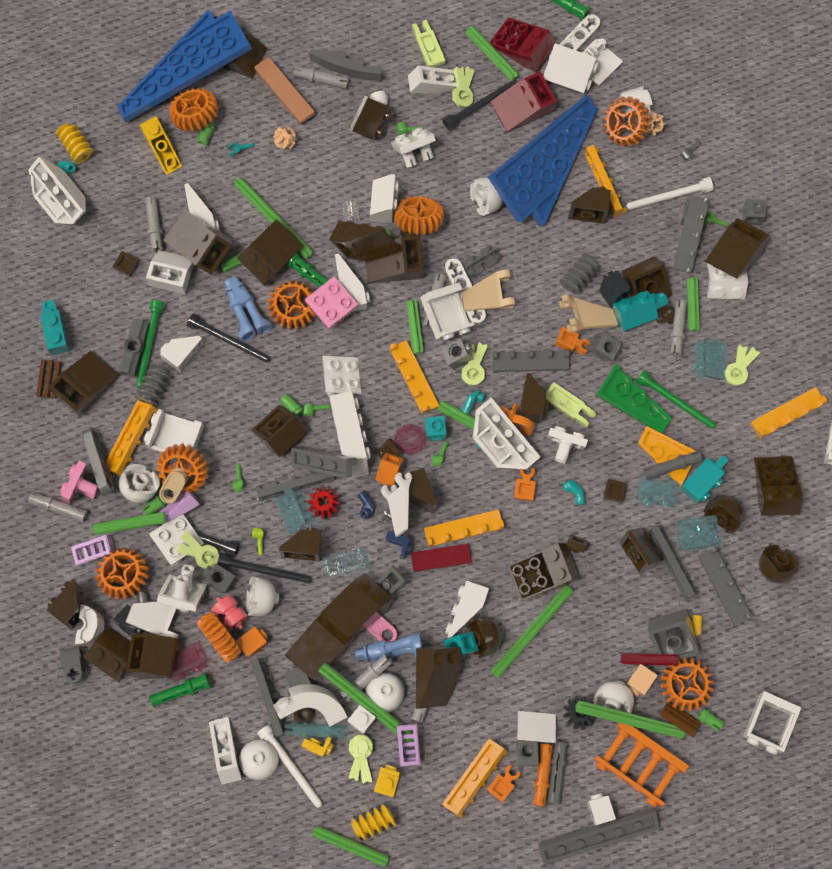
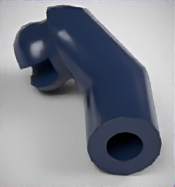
(368, 505)

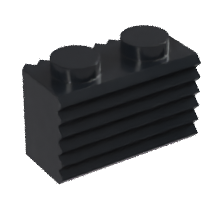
(613, 288)

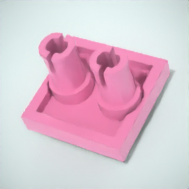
(331, 303)
(77, 484)

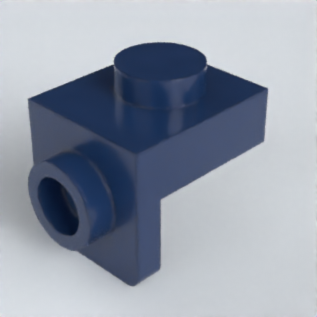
(402, 541)

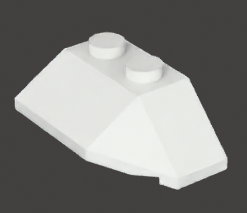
(56, 192)
(501, 439)

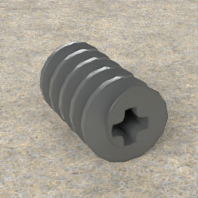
(579, 273)
(152, 384)

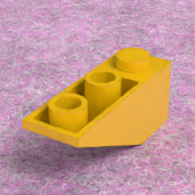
(160, 145)

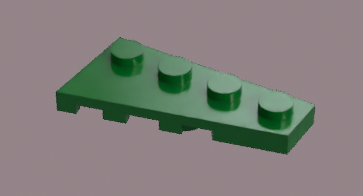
(628, 398)

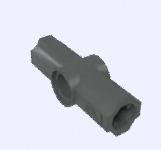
(135, 337)

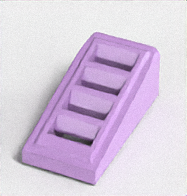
(181, 505)
(107, 539)
(410, 760)

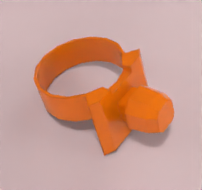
(517, 419)

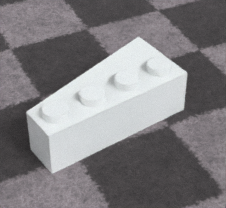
(349, 431)

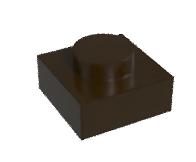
(125, 263)
(389, 447)
(614, 490)
(576, 544)

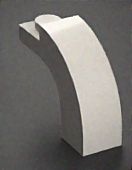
(311, 697)

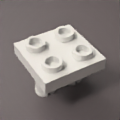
(419, 139)
(566, 442)
(182, 590)

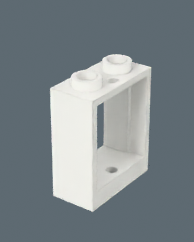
(777, 703)

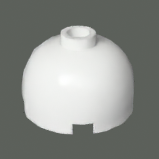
(485, 193)
(138, 483)
(261, 597)
(386, 691)
(615, 696)
(258, 760)

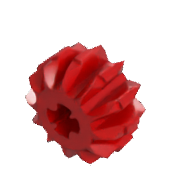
(324, 509)

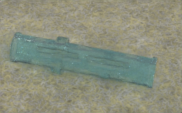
(314, 730)

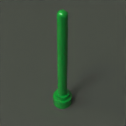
(157, 308)
(646, 380)

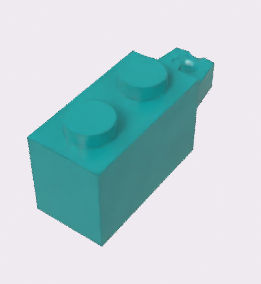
(638, 309)
(53, 329)
(703, 479)

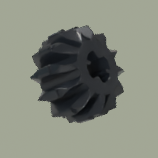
(573, 718)

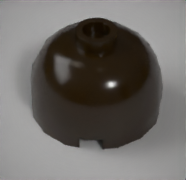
(727, 510)
(778, 565)
(486, 634)

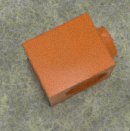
(388, 469)
(252, 642)

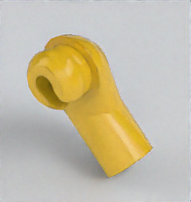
(697, 624)

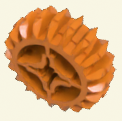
(193, 109)
(615, 130)
(418, 215)
(280, 296)
(189, 461)
(138, 567)
(219, 637)
(679, 679)

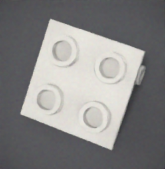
(606, 60)
(341, 375)
(168, 536)

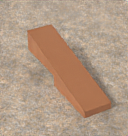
(284, 90)

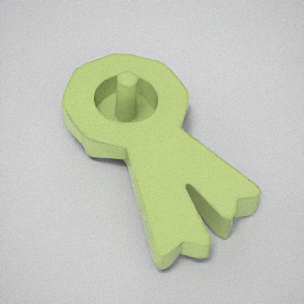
(462, 94)
(736, 372)
(473, 373)
(203, 555)
(360, 748)

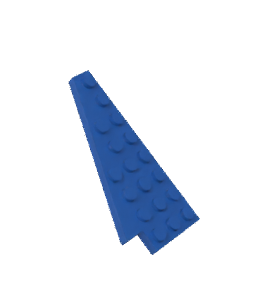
(197, 54)
(537, 171)

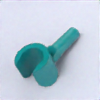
(236, 147)

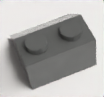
(673, 634)

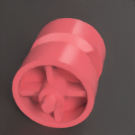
(227, 611)

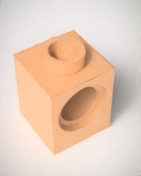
(641, 681)

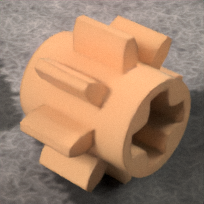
(658, 123)
(285, 137)

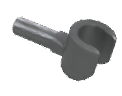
(687, 155)
(142, 597)

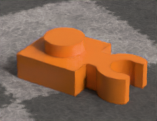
(570, 341)
(524, 487)
(501, 785)

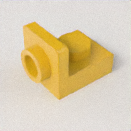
(314, 746)
(387, 781)

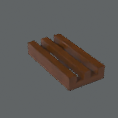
(50, 363)
(680, 719)

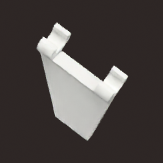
(398, 502)
(153, 617)

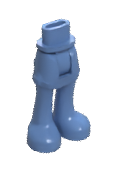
(239, 299)
(392, 649)

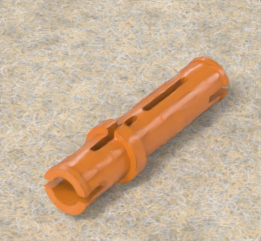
(542, 779)

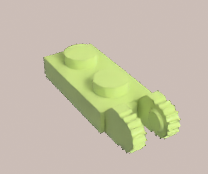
(428, 45)
(568, 404)

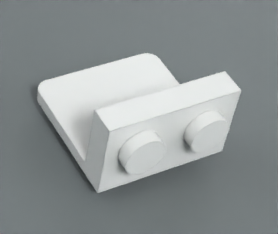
(725, 286)

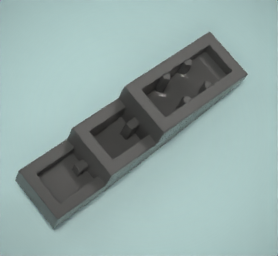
(339, 63)

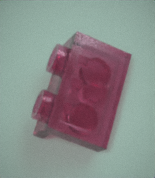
(186, 660)

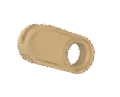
(175, 481)

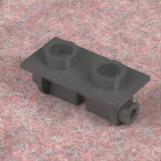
(487, 256)

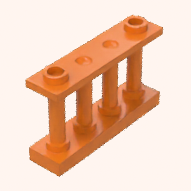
(658, 754)

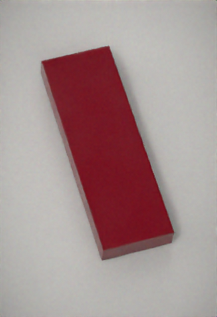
(440, 558)

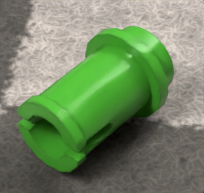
(205, 134)
(291, 405)
(154, 505)
(710, 719)

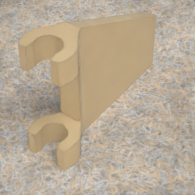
(488, 294)
(587, 314)

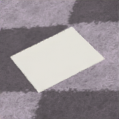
(536, 727)

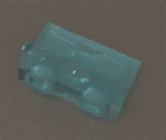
(710, 359)
(656, 491)
(290, 512)
(697, 532)

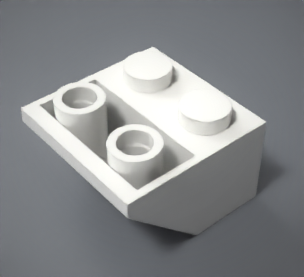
(384, 199)
(169, 272)

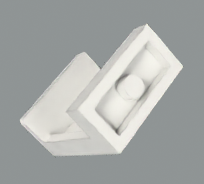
(570, 68)
(446, 312)
(172, 430)

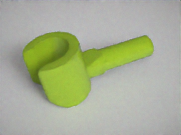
(259, 534)

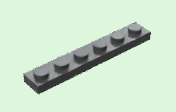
(598, 836)

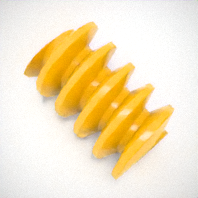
(74, 142)
(373, 822)

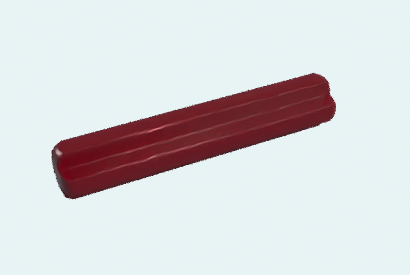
(650, 659)

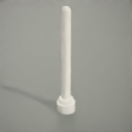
(704, 186)
(268, 735)

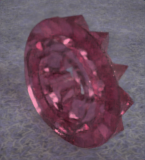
(413, 431)

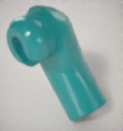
(68, 167)
(471, 399)
(576, 489)

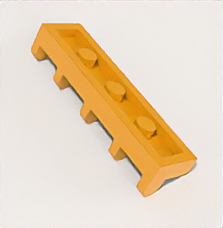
(603, 180)
(414, 377)
(788, 412)
(129, 437)
(463, 528)
(474, 778)

